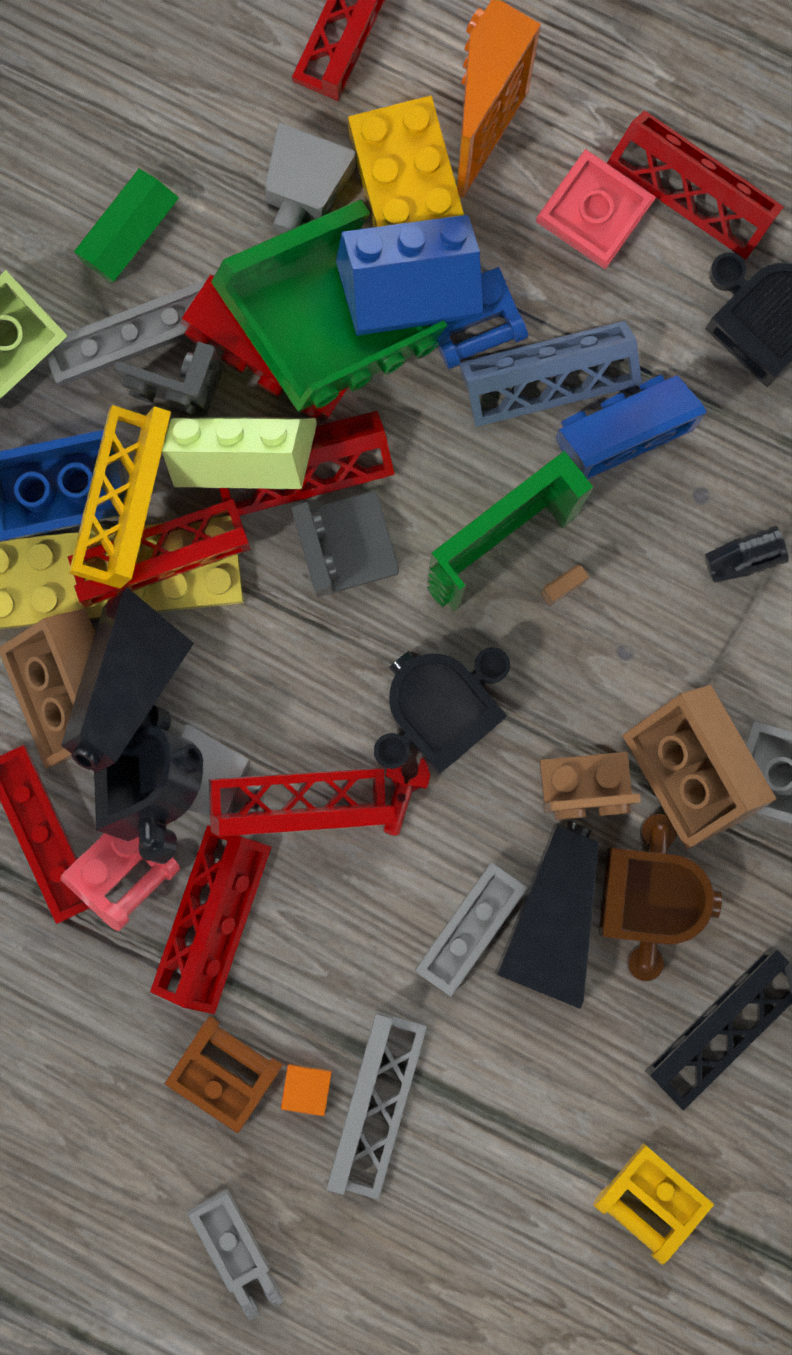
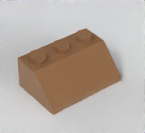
(46, 674)
(698, 766)

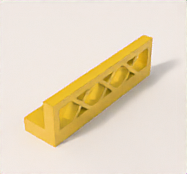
(136, 498)

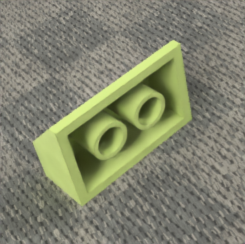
(25, 333)
(238, 451)

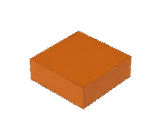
(306, 1089)

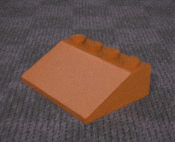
(495, 82)

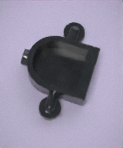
(757, 318)
(441, 707)
(149, 787)

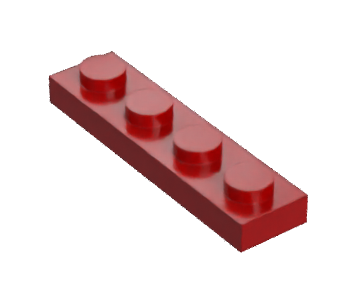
(38, 831)

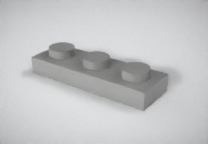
(470, 929)

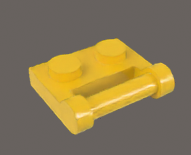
(664, 1193)

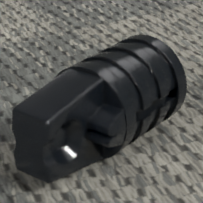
(747, 555)

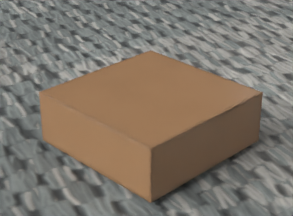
(564, 584)

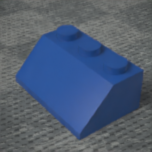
(411, 274)
(630, 425)
(49, 485)

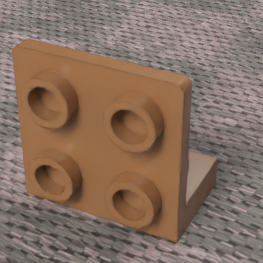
(587, 783)

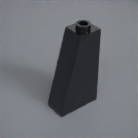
(122, 679)
(554, 922)

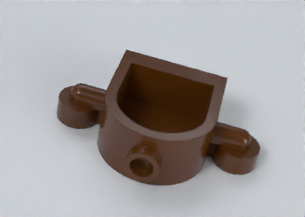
(654, 898)

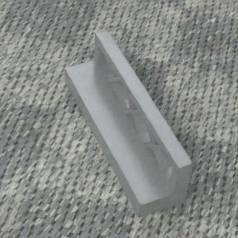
(359, 1104)

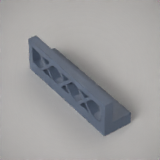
(548, 359)

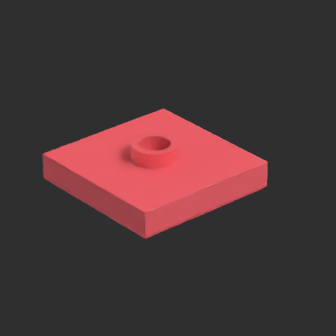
(595, 209)

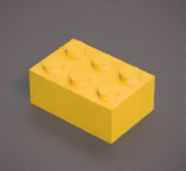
(404, 163)

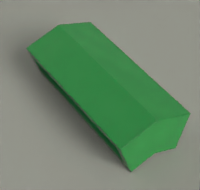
(125, 225)

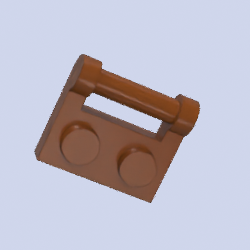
(214, 1086)

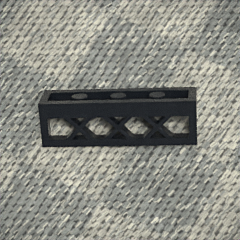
(713, 1021)

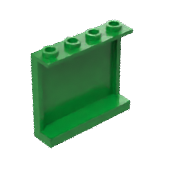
(299, 317)
(555, 486)

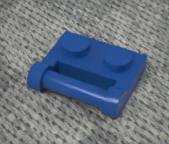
(496, 302)

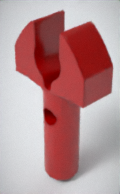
(403, 794)

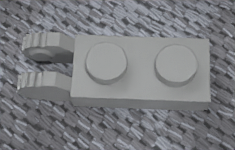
(234, 1250)

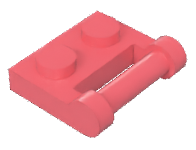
(104, 868)

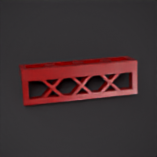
(342, 54)
(703, 171)
(330, 443)
(174, 562)
(301, 818)
(216, 922)

